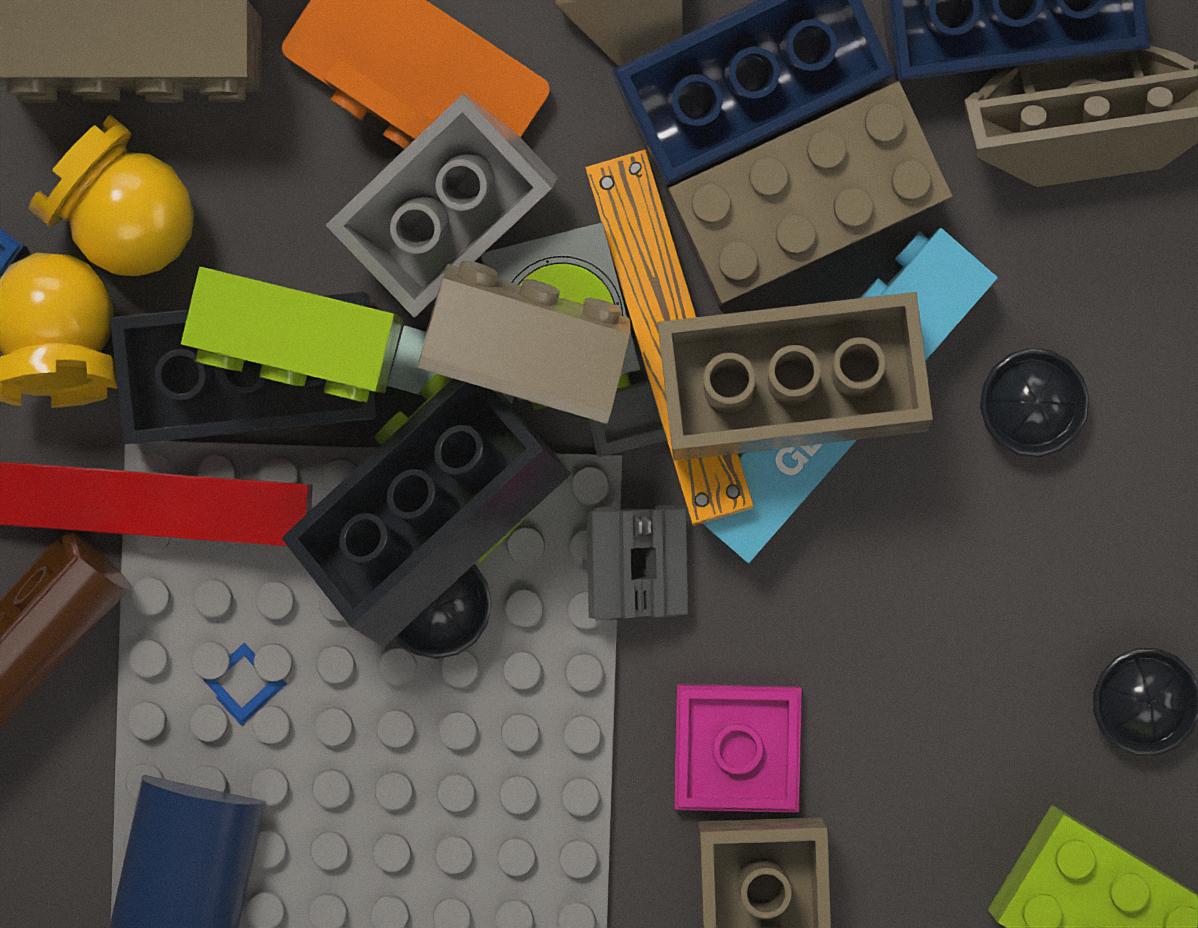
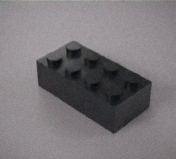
(176, 398)
(424, 508)

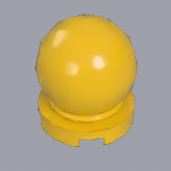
(120, 205)
(54, 332)

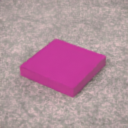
(737, 748)

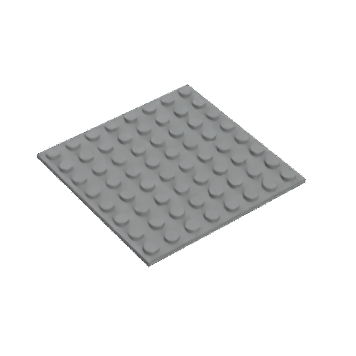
(384, 773)

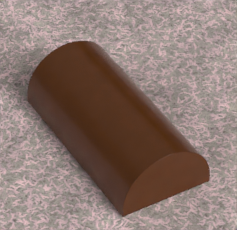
(52, 613)

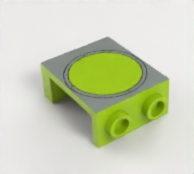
(576, 265)

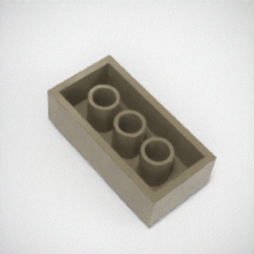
(130, 47)
(808, 193)
(795, 376)
(764, 873)

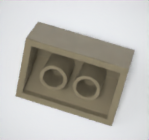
(526, 341)

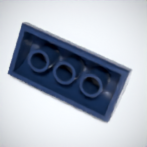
(978, 35)
(748, 78)
(186, 857)

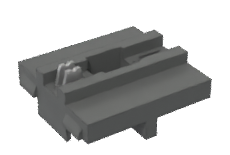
(663, 583)

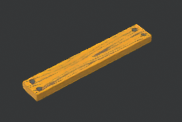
(653, 294)

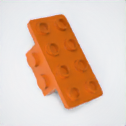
(409, 65)

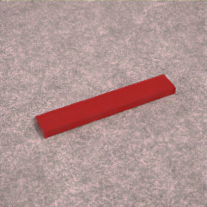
(151, 503)

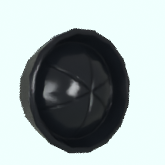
(1034, 402)
(451, 620)
(1146, 702)

